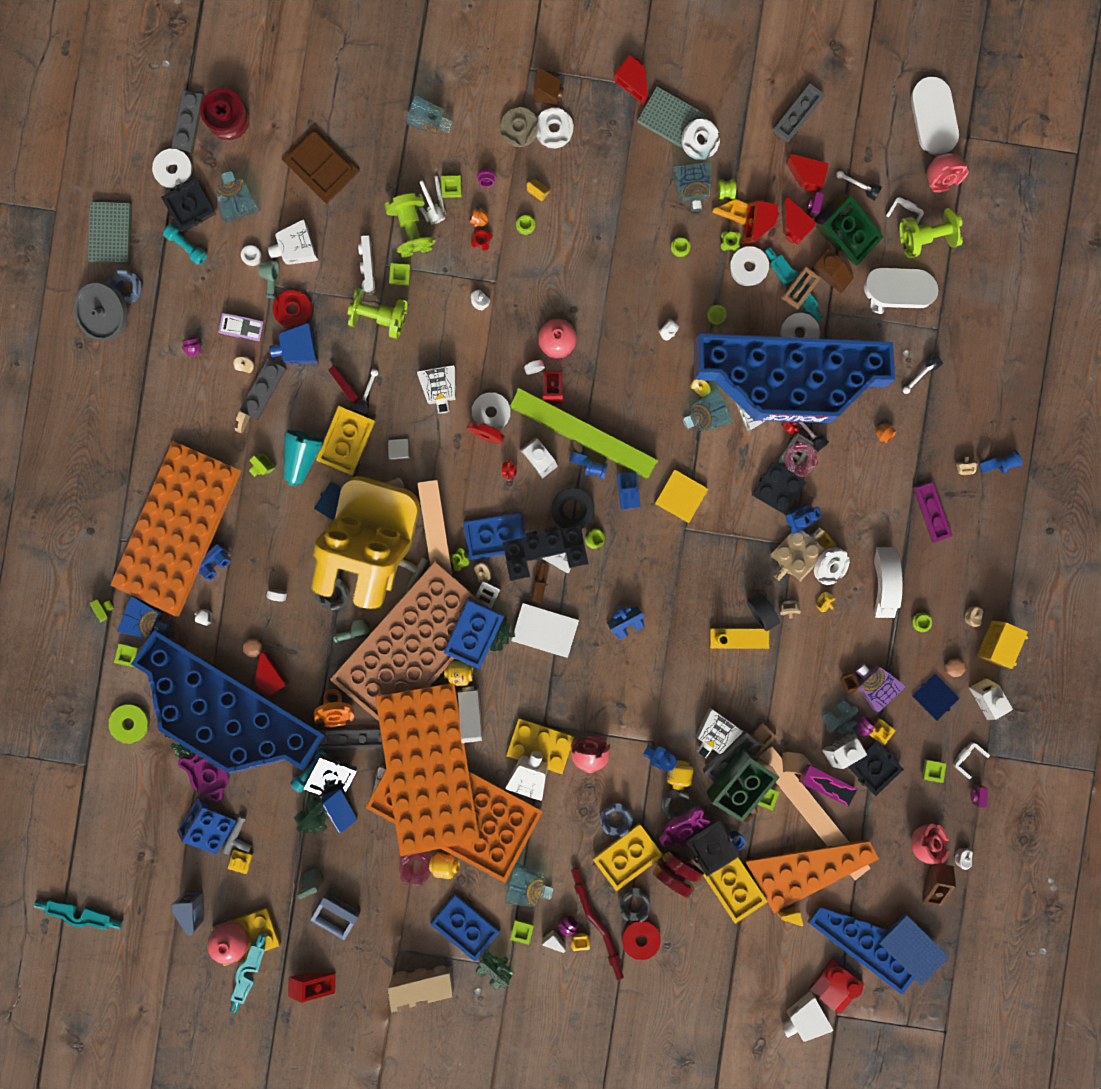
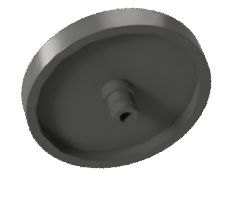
(100, 311)

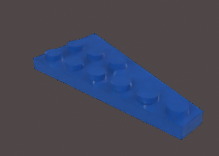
(861, 942)

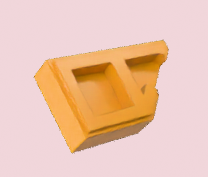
(733, 210)

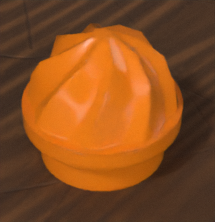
(478, 217)
(885, 432)

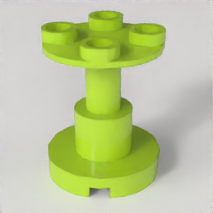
(405, 208)
(917, 235)
(385, 314)

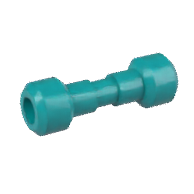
(172, 233)
(297, 782)

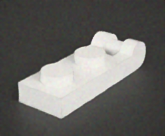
(367, 265)

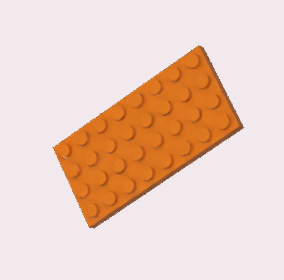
(175, 528)
(427, 769)
(501, 820)

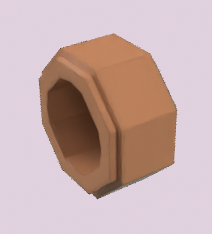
(253, 647)
(954, 667)

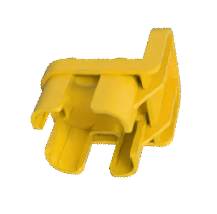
(366, 537)

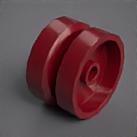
(224, 114)
(678, 873)

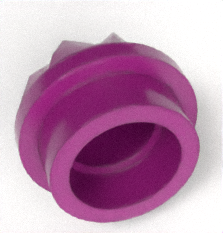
(486, 177)
(191, 347)
(864, 726)
(568, 925)

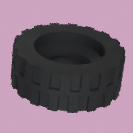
(572, 494)

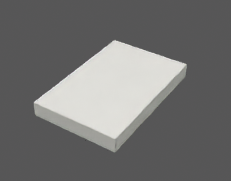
(545, 630)

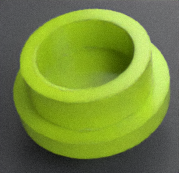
(525, 224)
(680, 247)
(716, 314)
(922, 622)

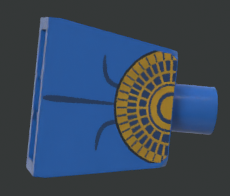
(142, 619)

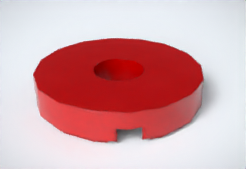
(288, 298)
(485, 432)
(645, 950)

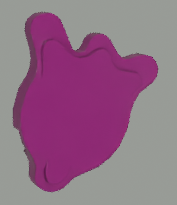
(205, 777)
(684, 827)

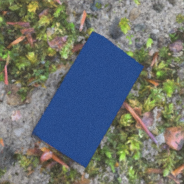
(339, 809)

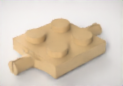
(798, 554)

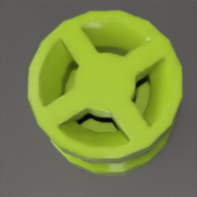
(726, 189)

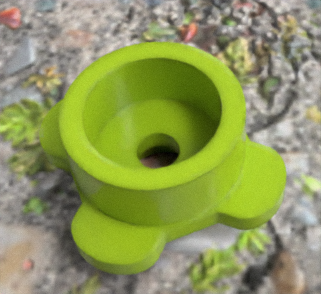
(734, 236)
(464, 559)

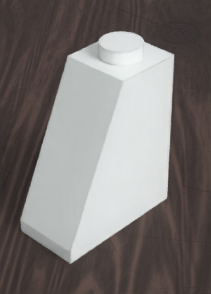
(470, 714)

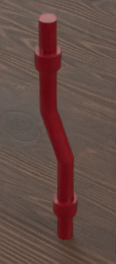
(613, 958)

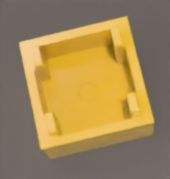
(1002, 644)

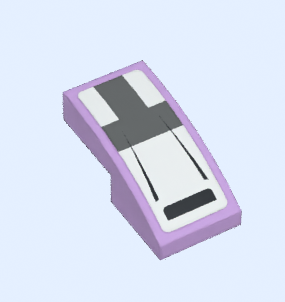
(240, 327)

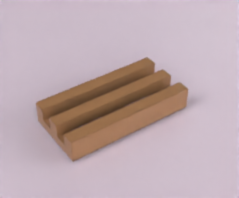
(791, 301)

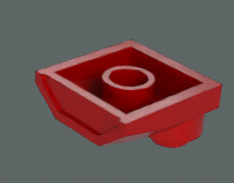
(836, 986)

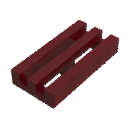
(343, 384)

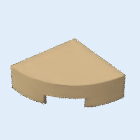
(242, 422)

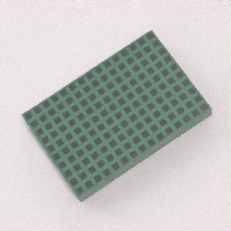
(668, 116)
(109, 232)

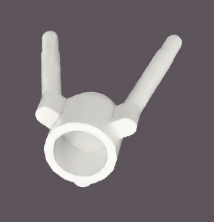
(435, 214)

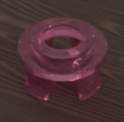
(801, 470)
(414, 879)

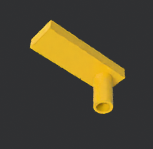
(739, 638)

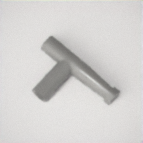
(417, 570)
(232, 839)

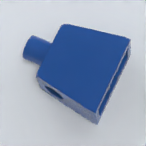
(296, 346)

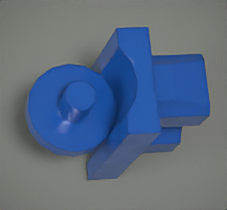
(628, 490)
(802, 517)
(215, 556)
(625, 618)
(660, 758)

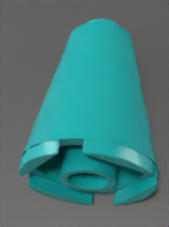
(299, 455)

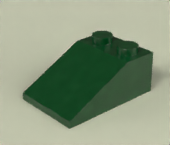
(848, 228)

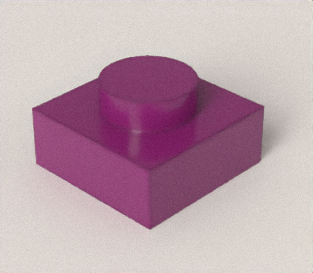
(814, 204)
(979, 795)

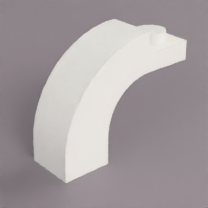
(889, 582)

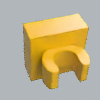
(882, 732)
(240, 861)

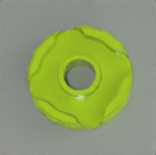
(117, 723)

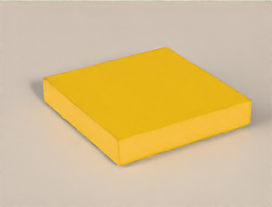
(681, 496)

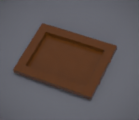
(320, 165)

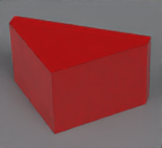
(552, 387)

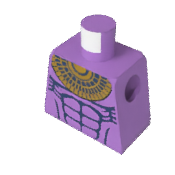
(878, 686)

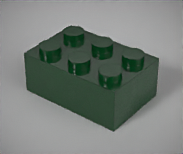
(742, 784)

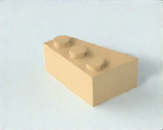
(420, 986)

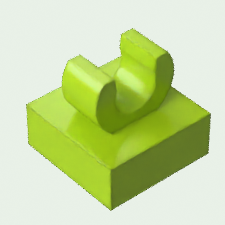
(262, 465)
(100, 610)

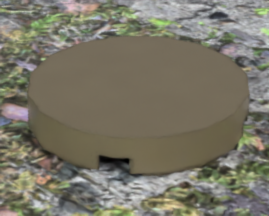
(519, 126)

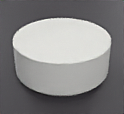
(251, 255)
(534, 367)
(276, 595)

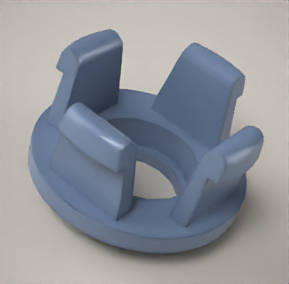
(124, 276)
(616, 830)

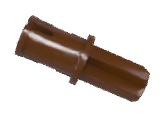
(540, 582)

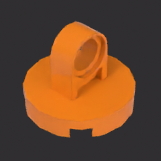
(333, 713)

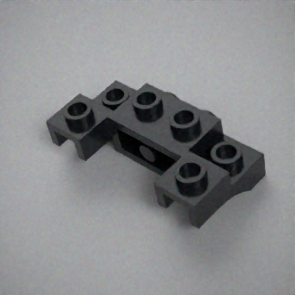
(544, 545)

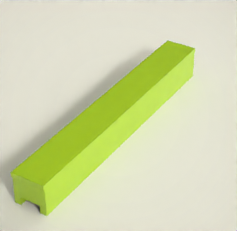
(583, 433)

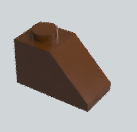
(547, 88)
(833, 271)
(939, 884)

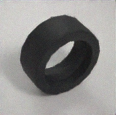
(763, 611)

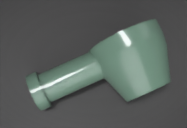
(270, 271)
(358, 630)

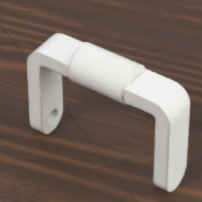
(908, 205)
(964, 754)

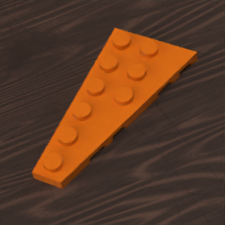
(801, 873)

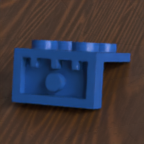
(205, 827)

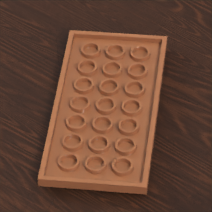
(408, 643)

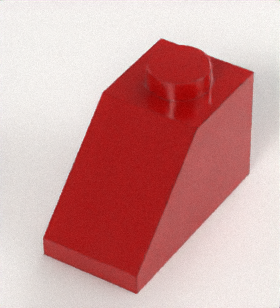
(632, 78)
(808, 172)
(759, 219)
(795, 222)
(268, 676)
(311, 986)

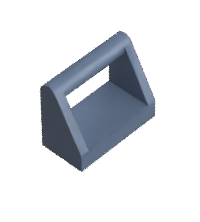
(339, 908)
(189, 911)

